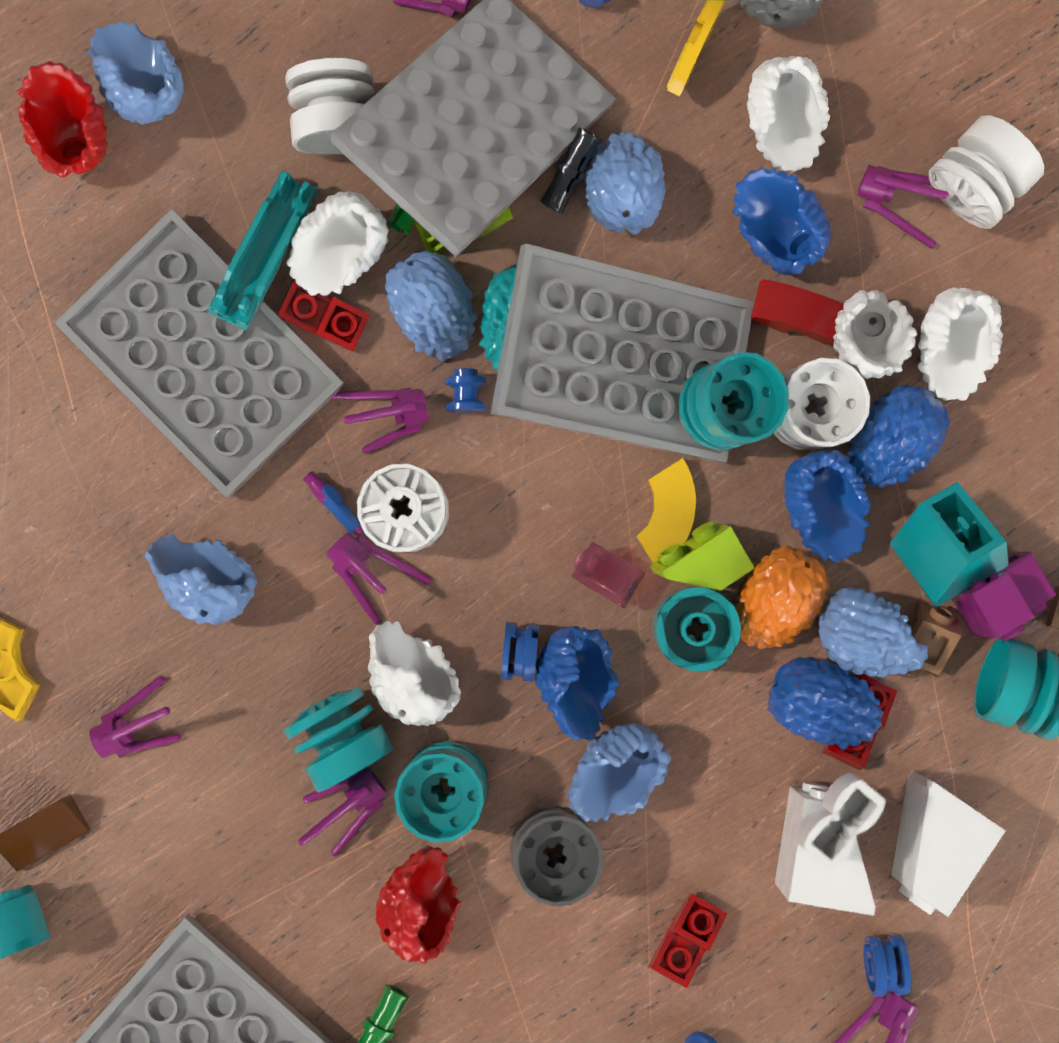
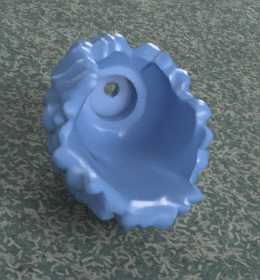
(135, 73)
(625, 177)
(431, 304)
(201, 579)
(868, 635)
(618, 772)

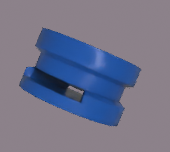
(524, 651)
(887, 965)

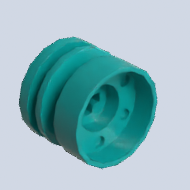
(750, 390)
(1019, 688)
(338, 739)
(424, 805)

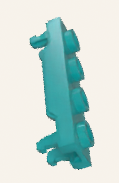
(262, 251)

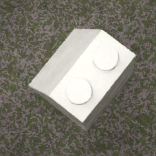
(939, 845)
(808, 881)

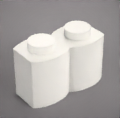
(832, 828)

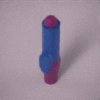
(333, 502)

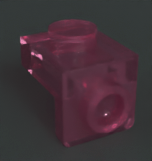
(607, 574)

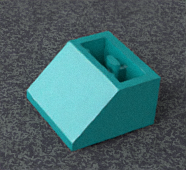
(949, 545)

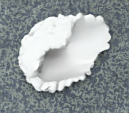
(788, 111)
(337, 243)
(959, 342)
(877, 347)
(411, 676)

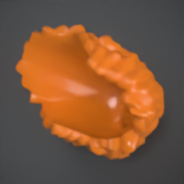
(781, 597)

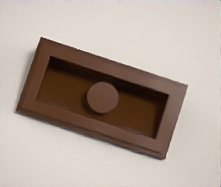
(42, 833)

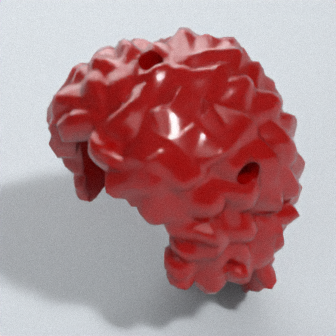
(62, 120)
(418, 907)

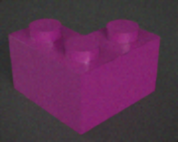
(1005, 599)

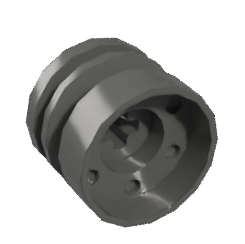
(562, 879)

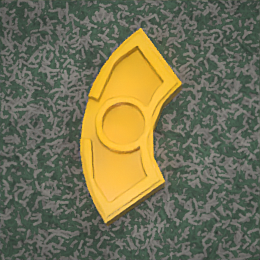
(694, 46)
(672, 510)
(16, 684)

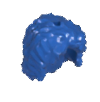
(781, 220)
(899, 436)
(827, 504)
(577, 680)
(824, 703)

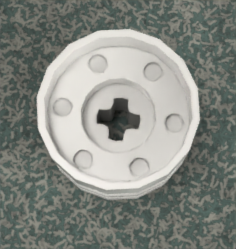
(325, 97)
(987, 171)
(839, 399)
(426, 500)

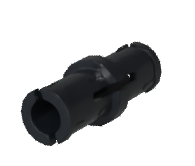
(570, 170)

